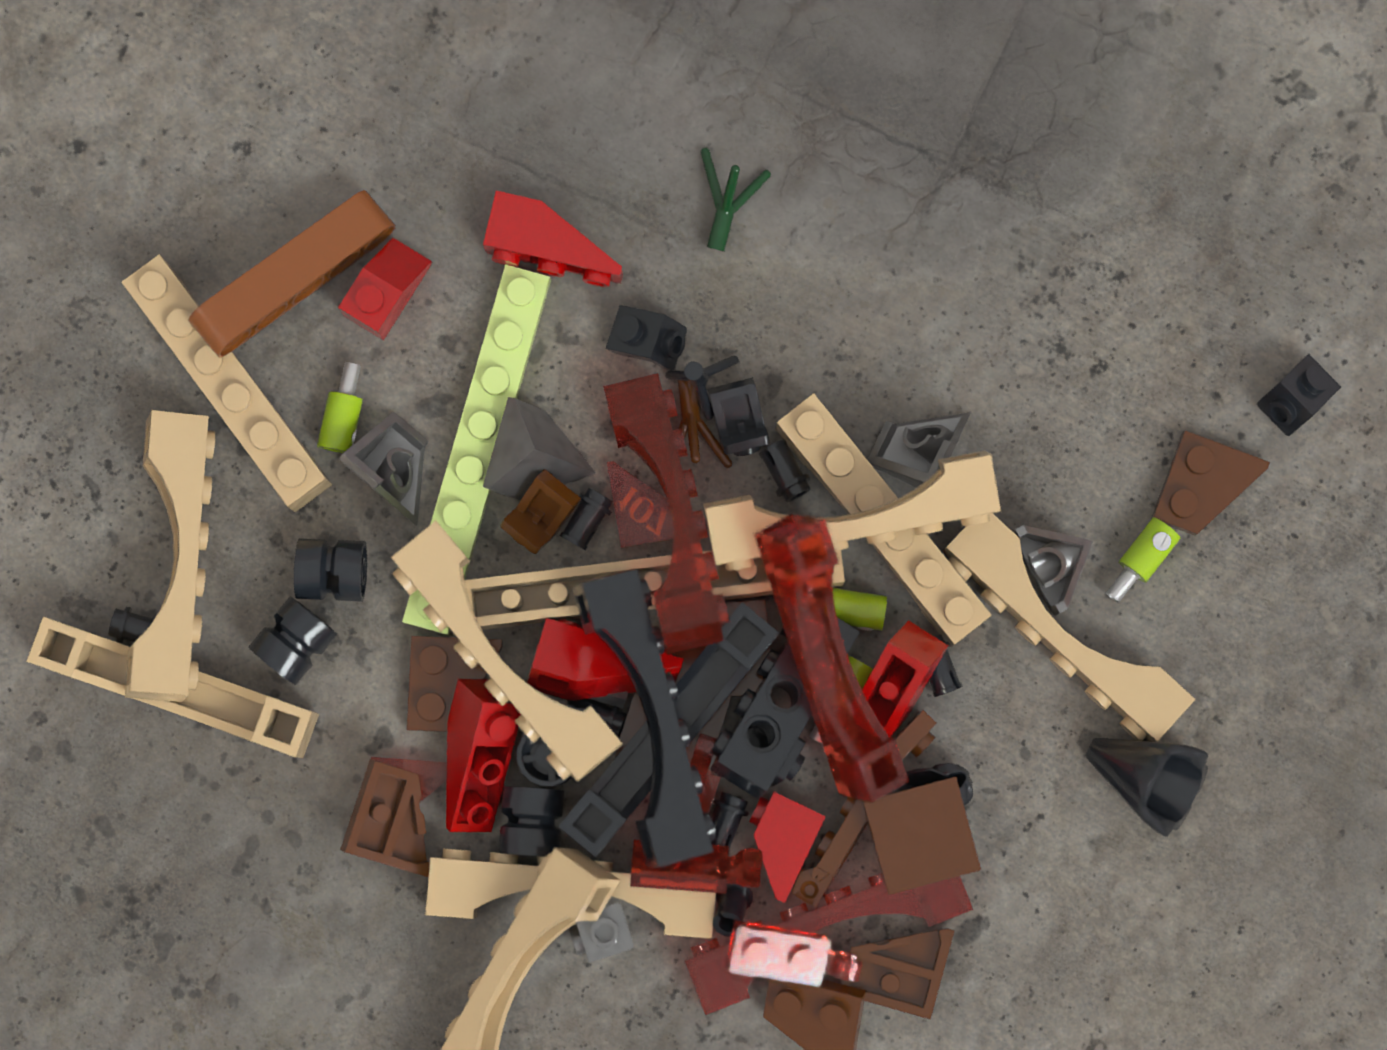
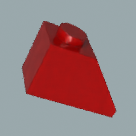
(384, 288)
(785, 836)

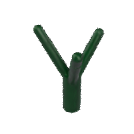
(725, 205)

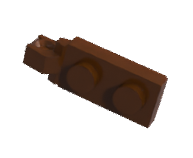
(834, 852)

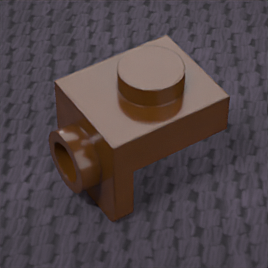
(540, 512)
(916, 735)

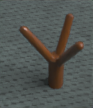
(692, 423)

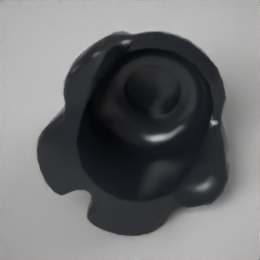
(1152, 777)

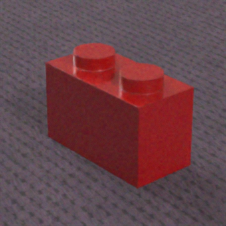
(902, 674)

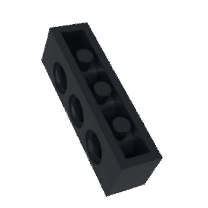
(736, 757)

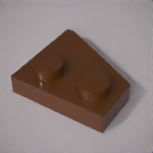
(1204, 482)
(433, 680)
(388, 820)
(904, 970)
(816, 1015)

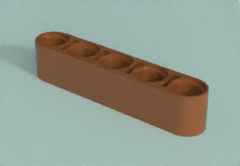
(291, 273)

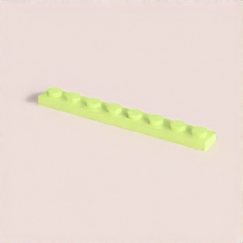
(495, 379)

